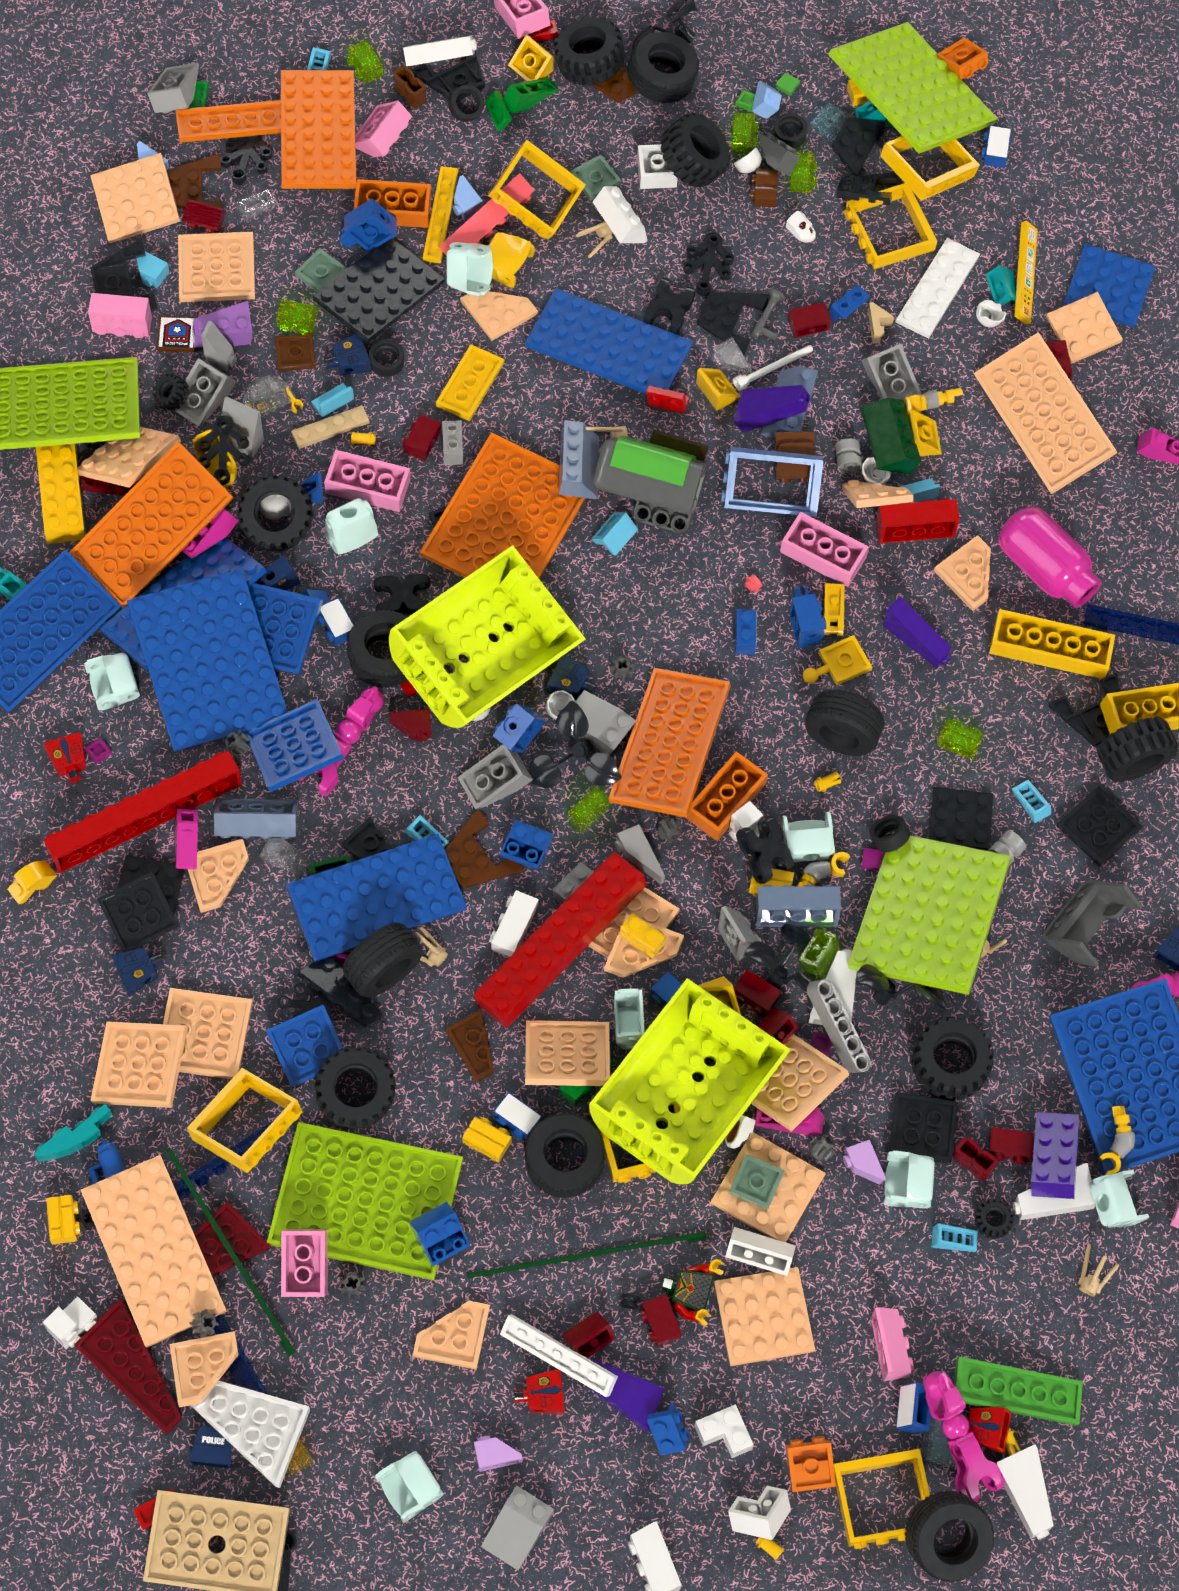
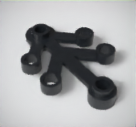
(238, 174)
(709, 261)
(223, 447)
(307, 1005)

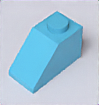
(152, 270)

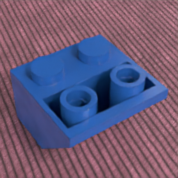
(527, 845)
(439, 1233)

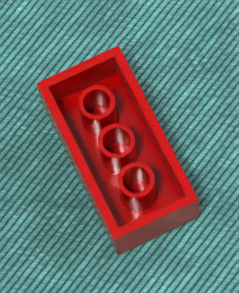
(917, 521)

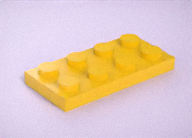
(470, 382)

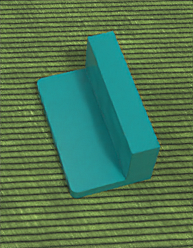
(1002, 284)

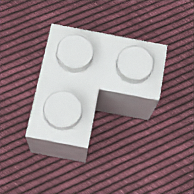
(745, 817)
(70, 1323)
(725, 1425)
(760, 1517)

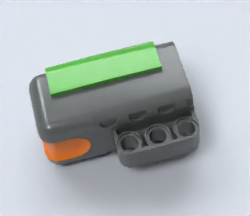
(654, 476)

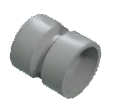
(848, 455)
(1009, 844)

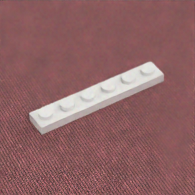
(559, 1355)

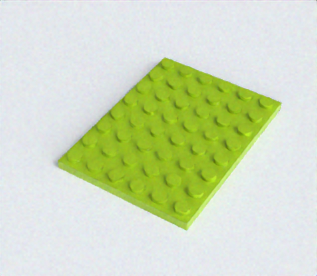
(913, 87)
(69, 403)
(931, 913)
(364, 1196)

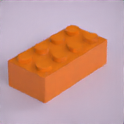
(404, 200)
(725, 794)

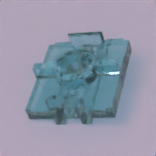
(822, 126)

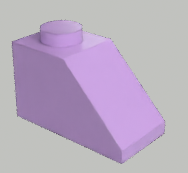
(864, 1162)
(493, 1454)

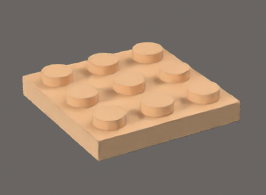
(1084, 327)

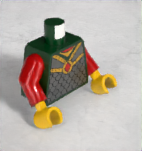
(693, 1290)

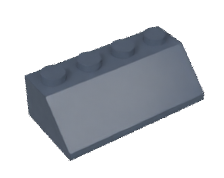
(790, 377)
(578, 460)
(256, 818)
(798, 906)

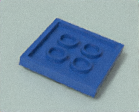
(304, 1044)

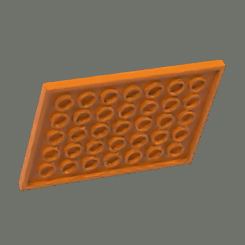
(501, 503)

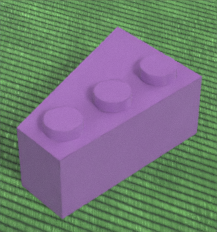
(232, 322)

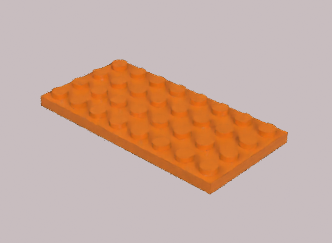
(318, 129)
(151, 524)
(670, 742)

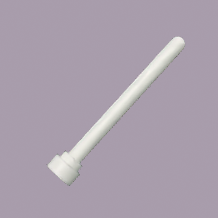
(741, 382)

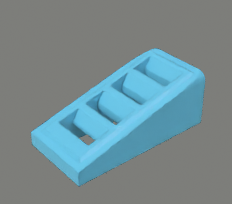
(320, 53)
(1038, 811)
(410, 831)
(937, 1241)

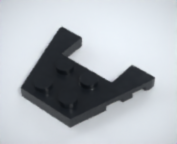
(464, 73)
(864, 187)
(113, 275)
(723, 311)
(1090, 720)

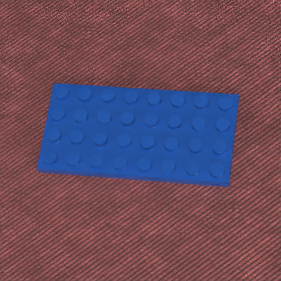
(608, 343)
(215, 560)
(48, 625)
(358, 898)

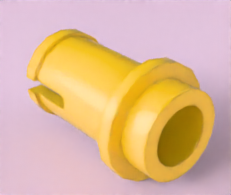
(363, 438)
(823, 783)
(1011, 1444)
(770, 1547)

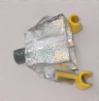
(269, 394)

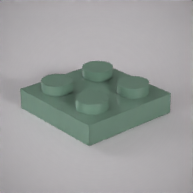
(596, 175)
(319, 270)
(756, 1182)

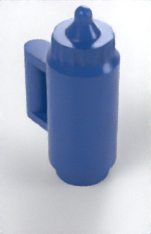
(109, 1161)

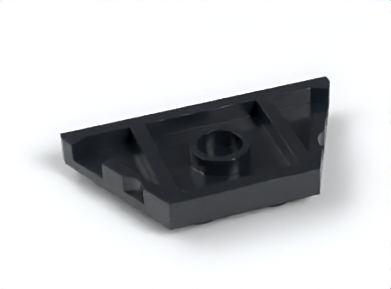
(856, 141)

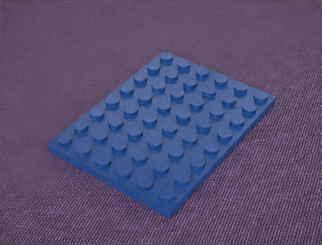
(207, 659)
(1126, 1056)

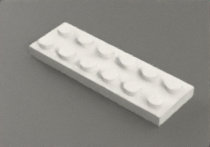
(937, 288)

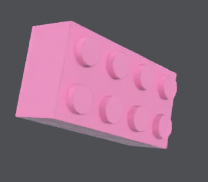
(367, 479)
(824, 549)

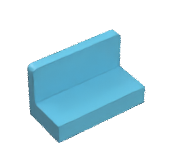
(333, 399)
(923, 490)
(615, 532)

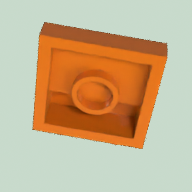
(964, 58)
(810, 1464)

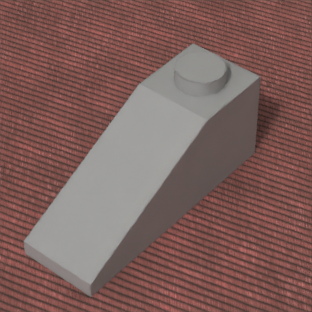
(216, 348)
(638, 851)

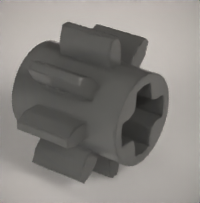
(622, 672)
(237, 743)
(669, 829)
(822, 1147)
(350, 1291)
(207, 1328)

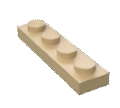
(330, 427)

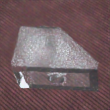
(731, 357)
(284, 856)

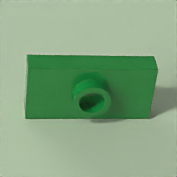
(200, 95)
(498, 110)

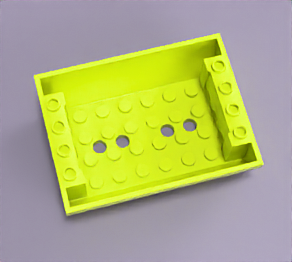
(460, 624)
(661, 1073)

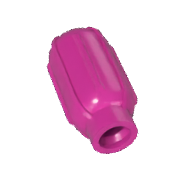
(1049, 556)

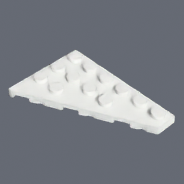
(257, 1425)

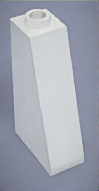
(439, 50)
(843, 982)
(1034, 1207)
(1027, 1490)

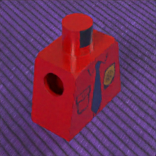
(67, 755)
(543, 1393)
(990, 1427)

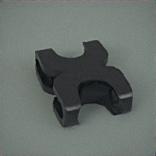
(669, 305)
(402, 592)
(764, 849)

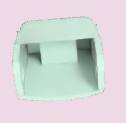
(469, 267)
(350, 526)
(112, 680)
(809, 838)
(628, 1017)
(909, 1180)
(1114, 1200)
(409, 1486)

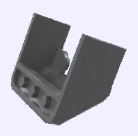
(1084, 915)

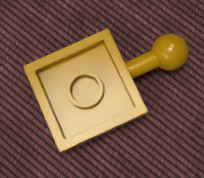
(842, 660)

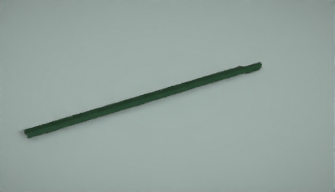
(695, 1237)
(284, 1342)

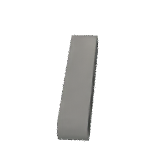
(830, 1021)

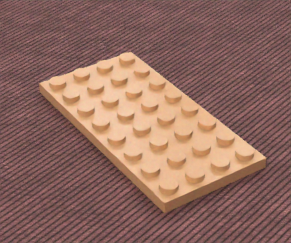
(1045, 413)
(152, 1250)

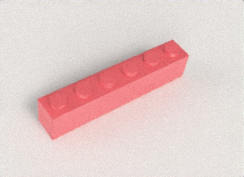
(489, 216)

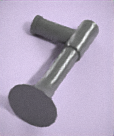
(775, 297)

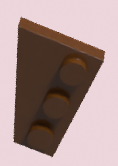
(472, 1045)

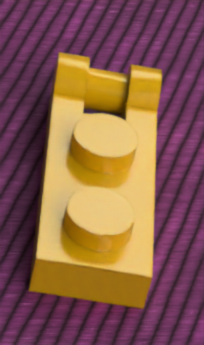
(834, 608)

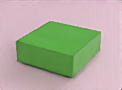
(787, 84)
(745, 100)

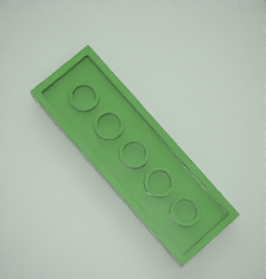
(1019, 1390)

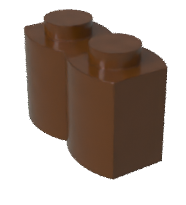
(409, 86)
(765, 187)

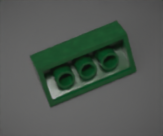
(891, 436)

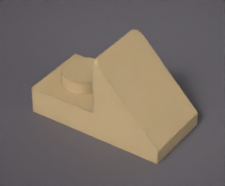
(878, 320)

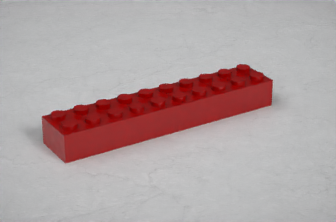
(142, 811)
(560, 940)

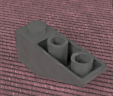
(778, 153)

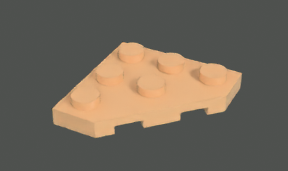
(498, 312)
(869, 494)
(968, 572)
(217, 873)
(628, 959)
(455, 1337)
(200, 1365)

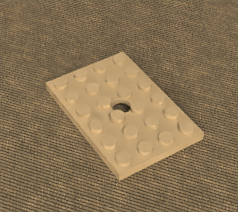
(181, 1538)

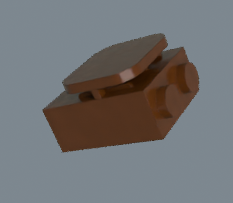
(793, 442)

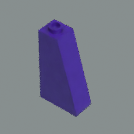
(769, 405)
(917, 633)
(632, 1396)

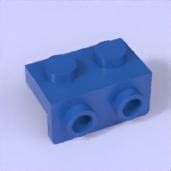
(848, 303)
(668, 1430)

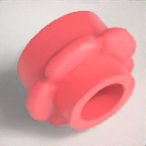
(753, 583)

